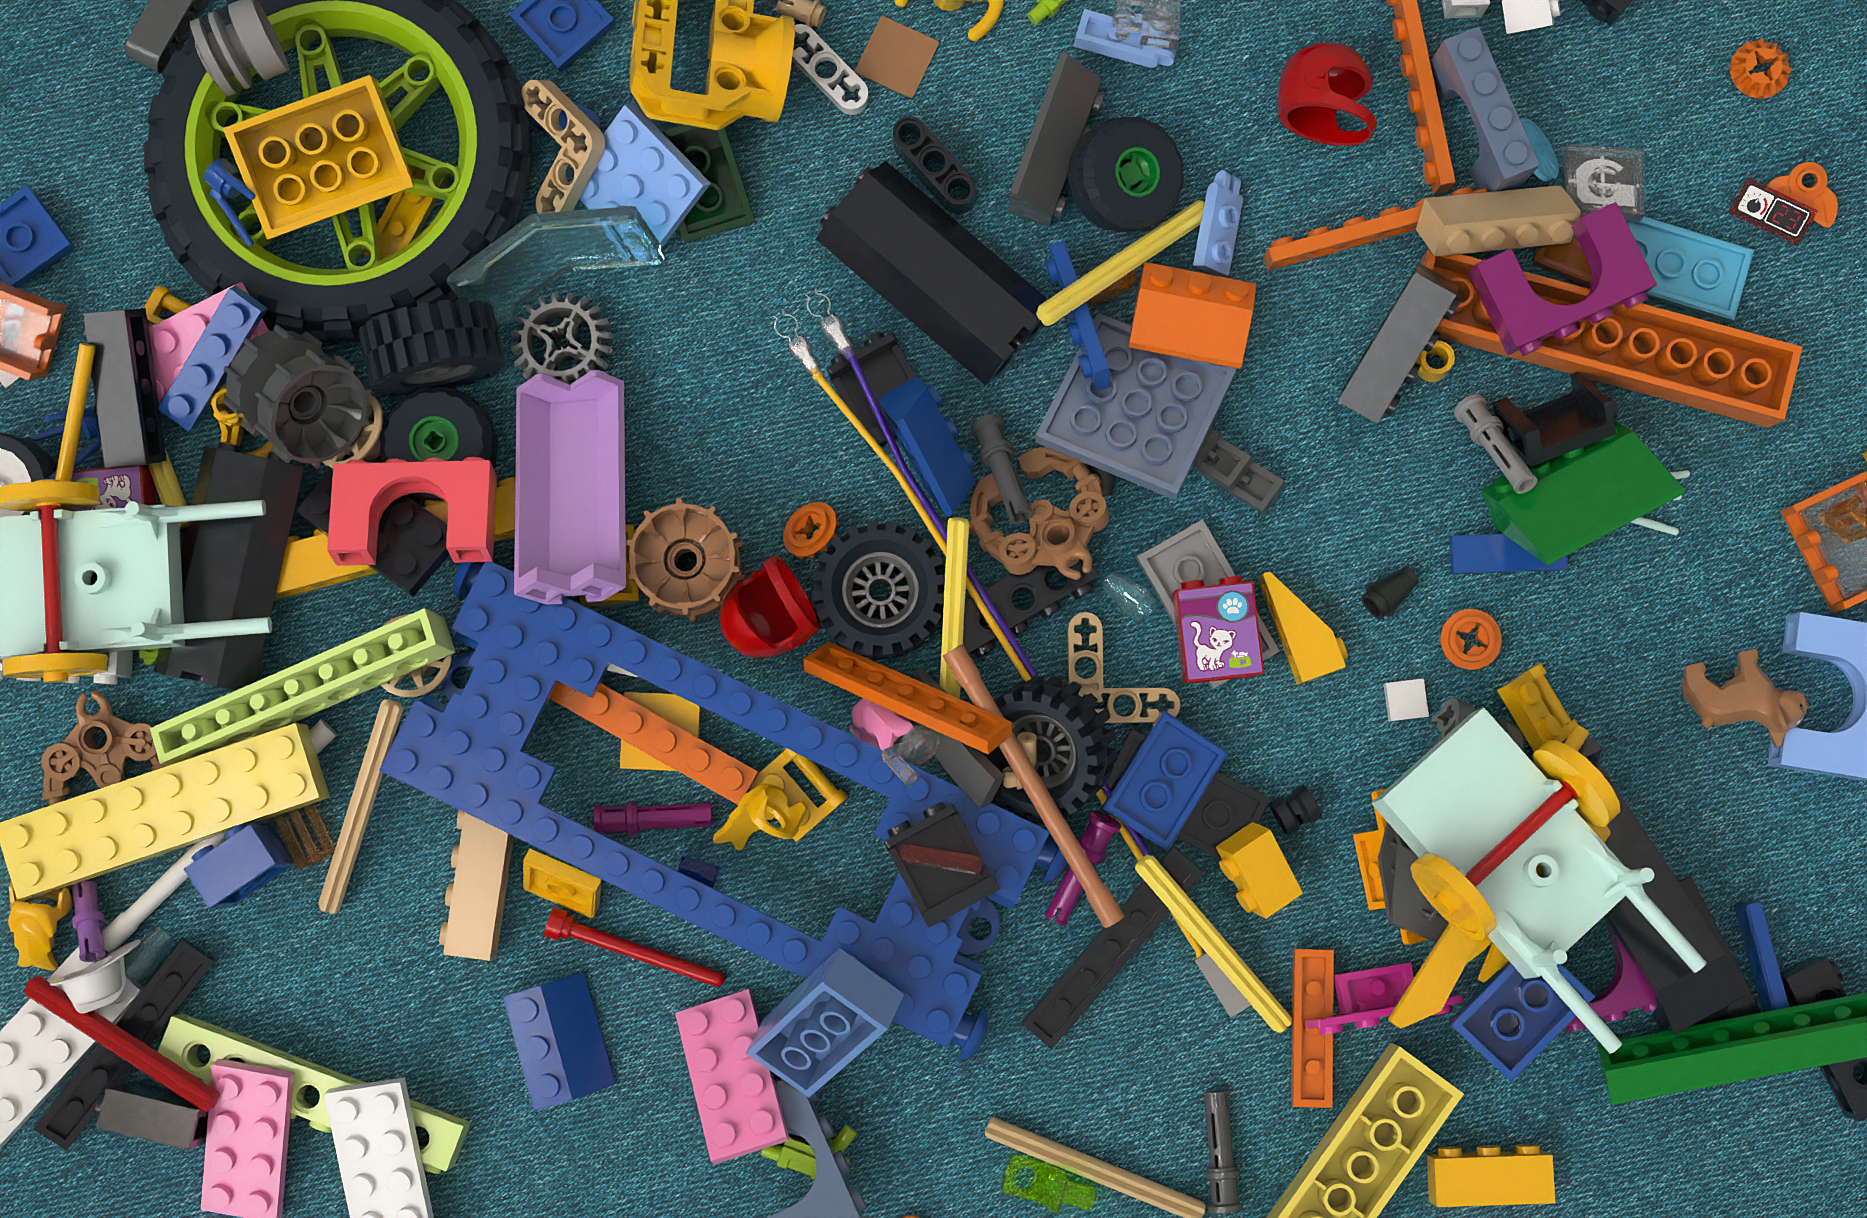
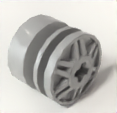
(239, 46)

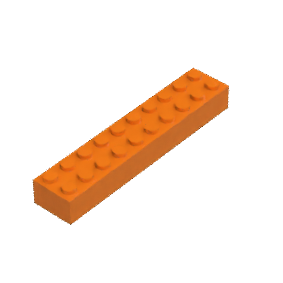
(1641, 350)

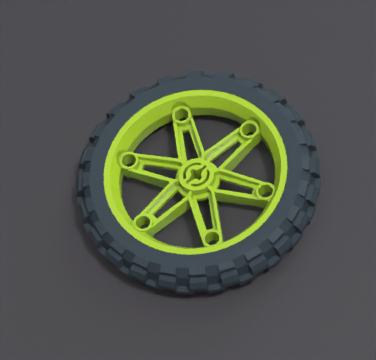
(477, 209)

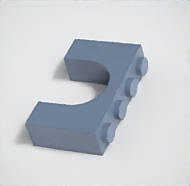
(1469, 71)
(831, 1191)

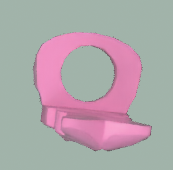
(877, 724)

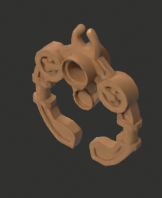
(1049, 524)
(104, 763)

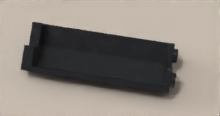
(932, 271)
(232, 564)

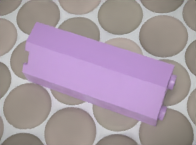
(570, 488)

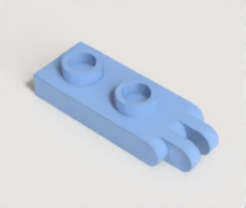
(1098, 36)
(1219, 225)

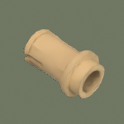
(803, 10)

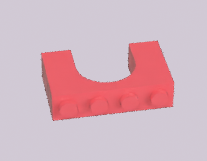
(366, 489)

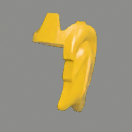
(752, 814)
(36, 925)

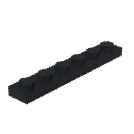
(1106, 954)
(143, 1020)

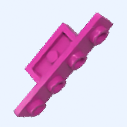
(1370, 995)

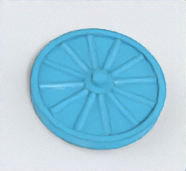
(1543, 150)

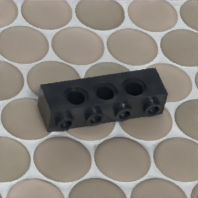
(1045, 602)
(1801, 987)

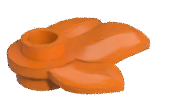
(1817, 196)

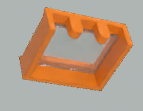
(1836, 566)

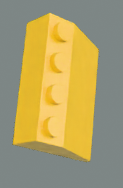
(320, 156)

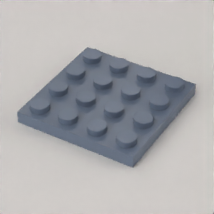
(1146, 420)

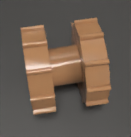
(669, 535)

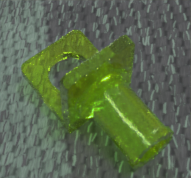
(1049, 1187)

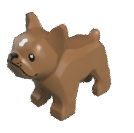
(1744, 698)

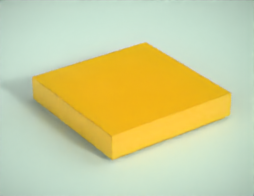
(670, 707)
(561, 883)

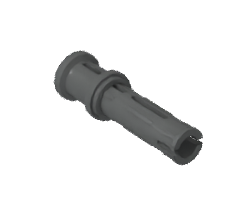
(998, 455)
(1222, 1171)

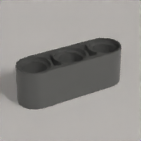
(162, 31)

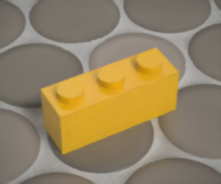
(1490, 1176)

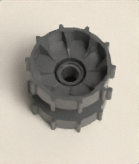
(306, 427)

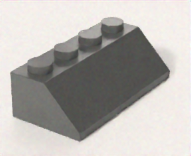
(1058, 128)

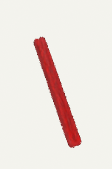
(123, 1045)

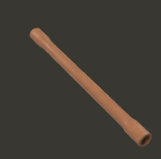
(1096, 892)

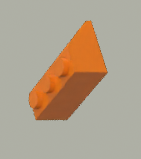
(1192, 315)

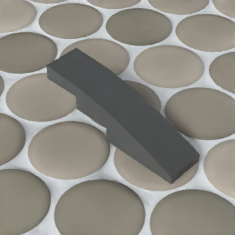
(1237, 473)
(964, 763)

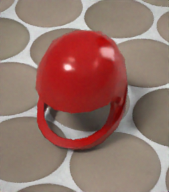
(1317, 85)
(768, 612)

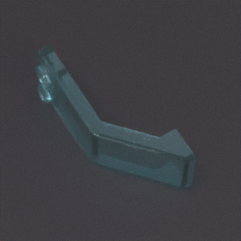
(546, 248)

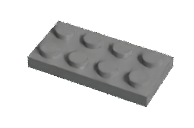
(1192, 557)

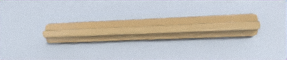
(360, 806)
(1094, 1169)

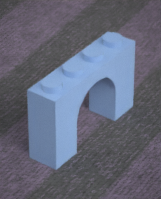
(1844, 749)

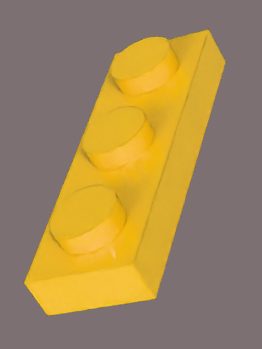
(404, 217)

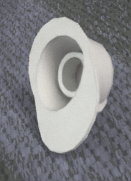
(97, 983)

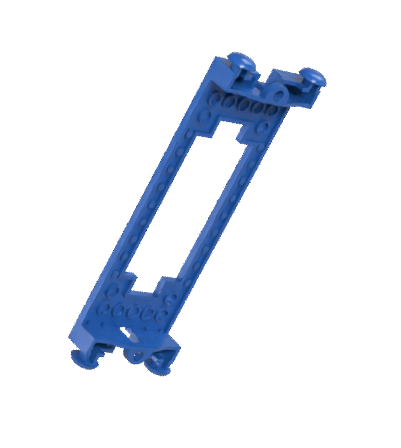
(476, 762)

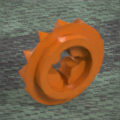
(1757, 84)
(802, 523)
(1487, 634)

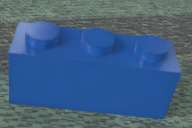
(929, 443)
(559, 1041)

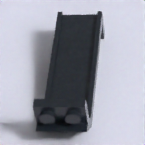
(1679, 992)

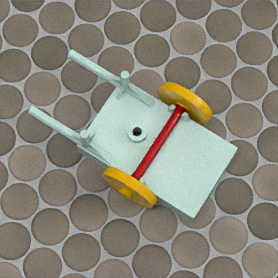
(51, 611)
(1484, 824)

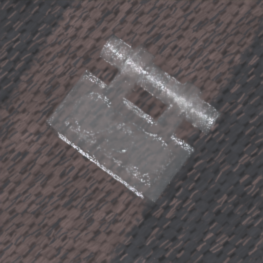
(1156, 24)

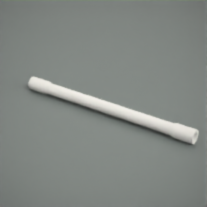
(128, 922)

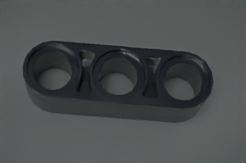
(930, 148)

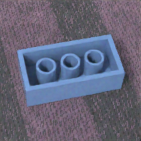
(825, 1023)

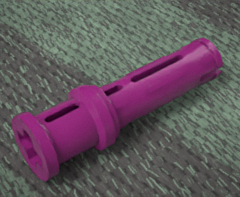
(635, 818)
(1093, 842)

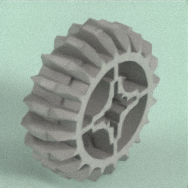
(554, 357)

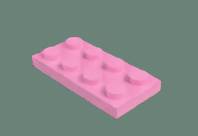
(177, 336)
(731, 1089)
(247, 1140)

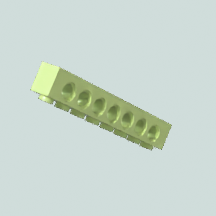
(306, 687)
(188, 1033)

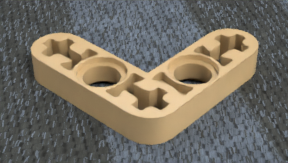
(573, 147)
(1095, 684)

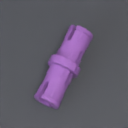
(88, 921)

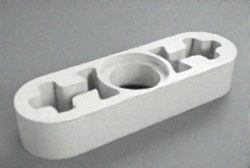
(851, 82)

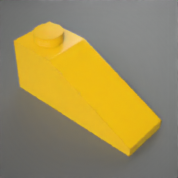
(1304, 636)

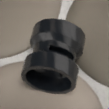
(1295, 810)

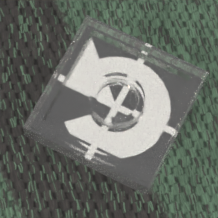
(1604, 176)

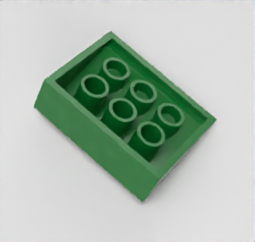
(1582, 496)

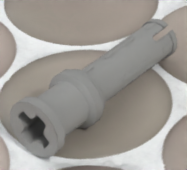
(1487, 432)

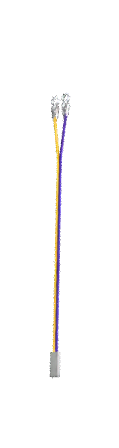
(802, 351)

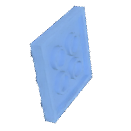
(646, 172)

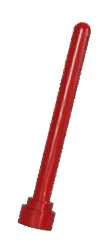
(563, 926)

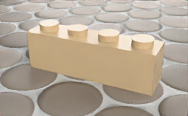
(1497, 220)
(478, 890)

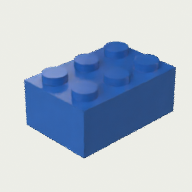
(1515, 1018)

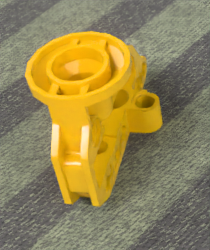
(745, 70)

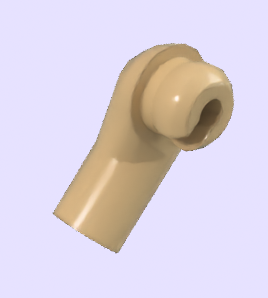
(1029, 744)

